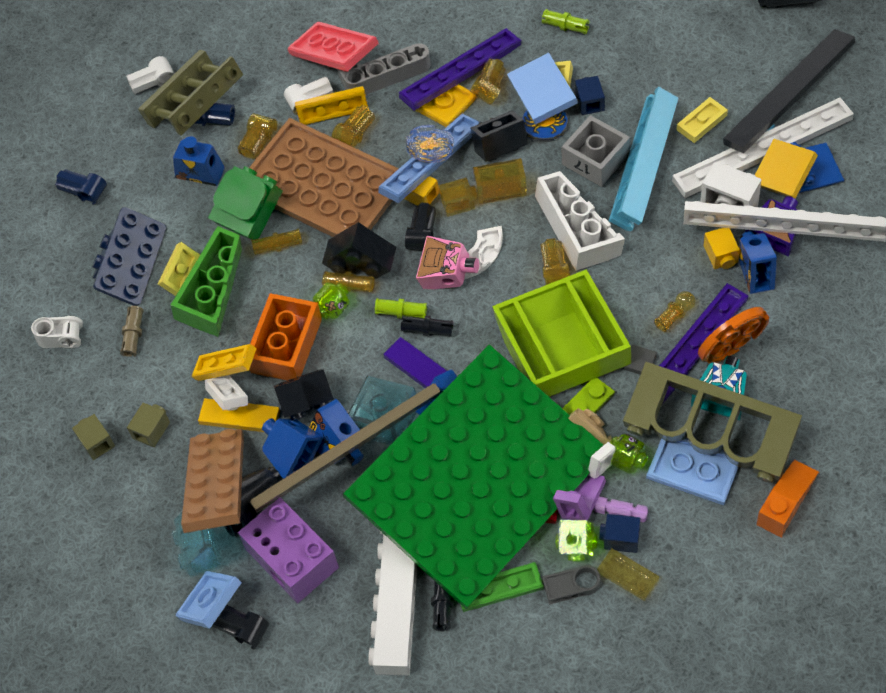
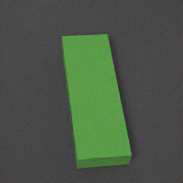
(509, 585)

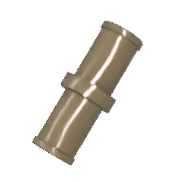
(131, 331)

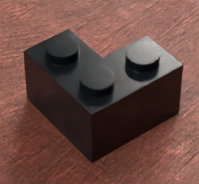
(359, 249)
(302, 393)

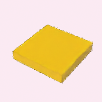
(448, 105)
(785, 168)

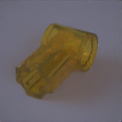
(487, 84)
(354, 127)
(258, 131)
(553, 261)

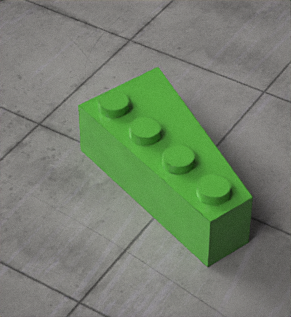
(209, 284)

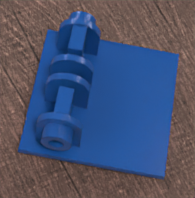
(824, 170)

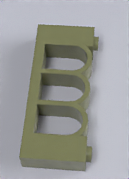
(648, 399)

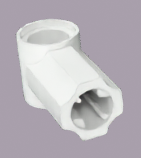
(156, 74)
(297, 92)

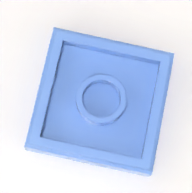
(208, 599)

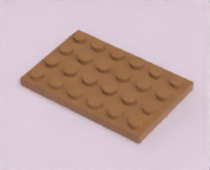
(324, 179)

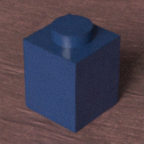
(589, 95)
(620, 533)

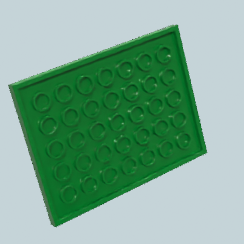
(474, 475)

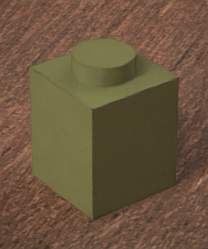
(148, 424)
(93, 436)

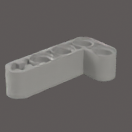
(387, 69)

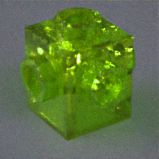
(576, 539)

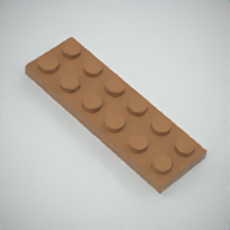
(213, 481)

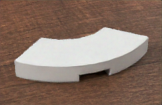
(486, 248)

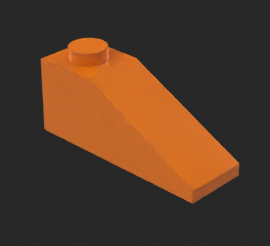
(786, 498)

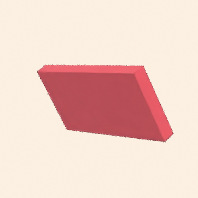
(332, 46)

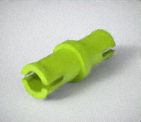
(565, 21)
(400, 308)

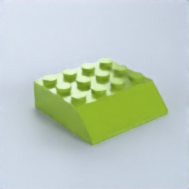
(562, 334)

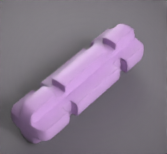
(620, 508)

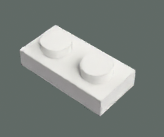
(226, 393)

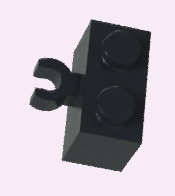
(499, 136)

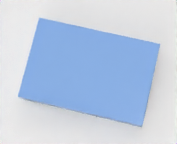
(542, 88)
(692, 472)

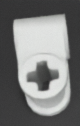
(59, 331)

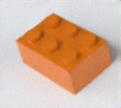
(284, 336)

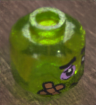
(332, 300)
(629, 453)

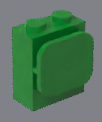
(244, 202)

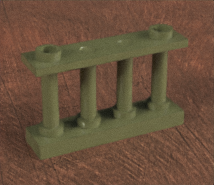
(182, 83)

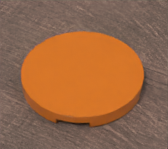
(733, 335)

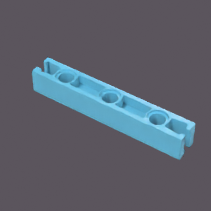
(643, 159)

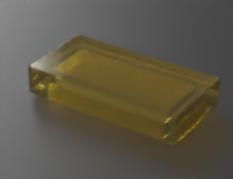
(628, 574)

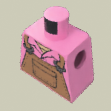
(444, 264)

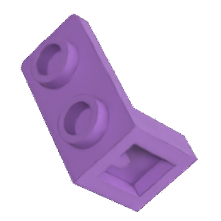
(581, 501)

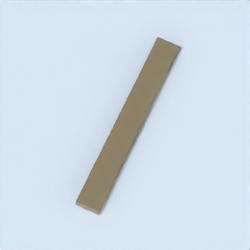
(345, 448)

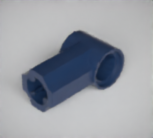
(218, 114)
(83, 186)

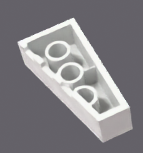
(576, 224)

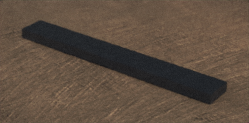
(788, 91)

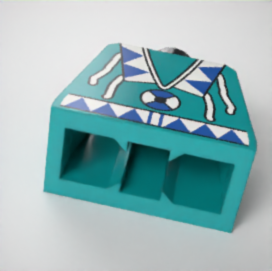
(724, 376)

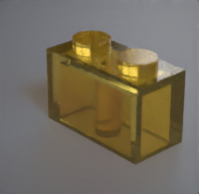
(500, 181)

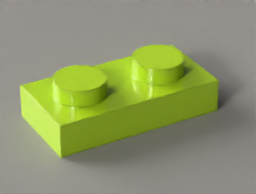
(591, 396)

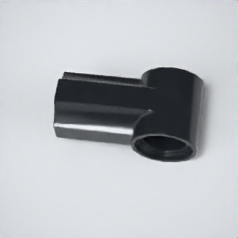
(420, 227)
(243, 626)

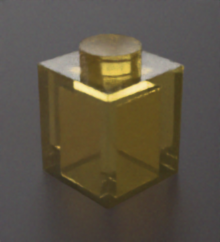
(457, 196)

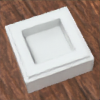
(601, 460)

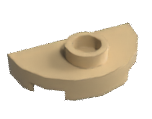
(591, 423)

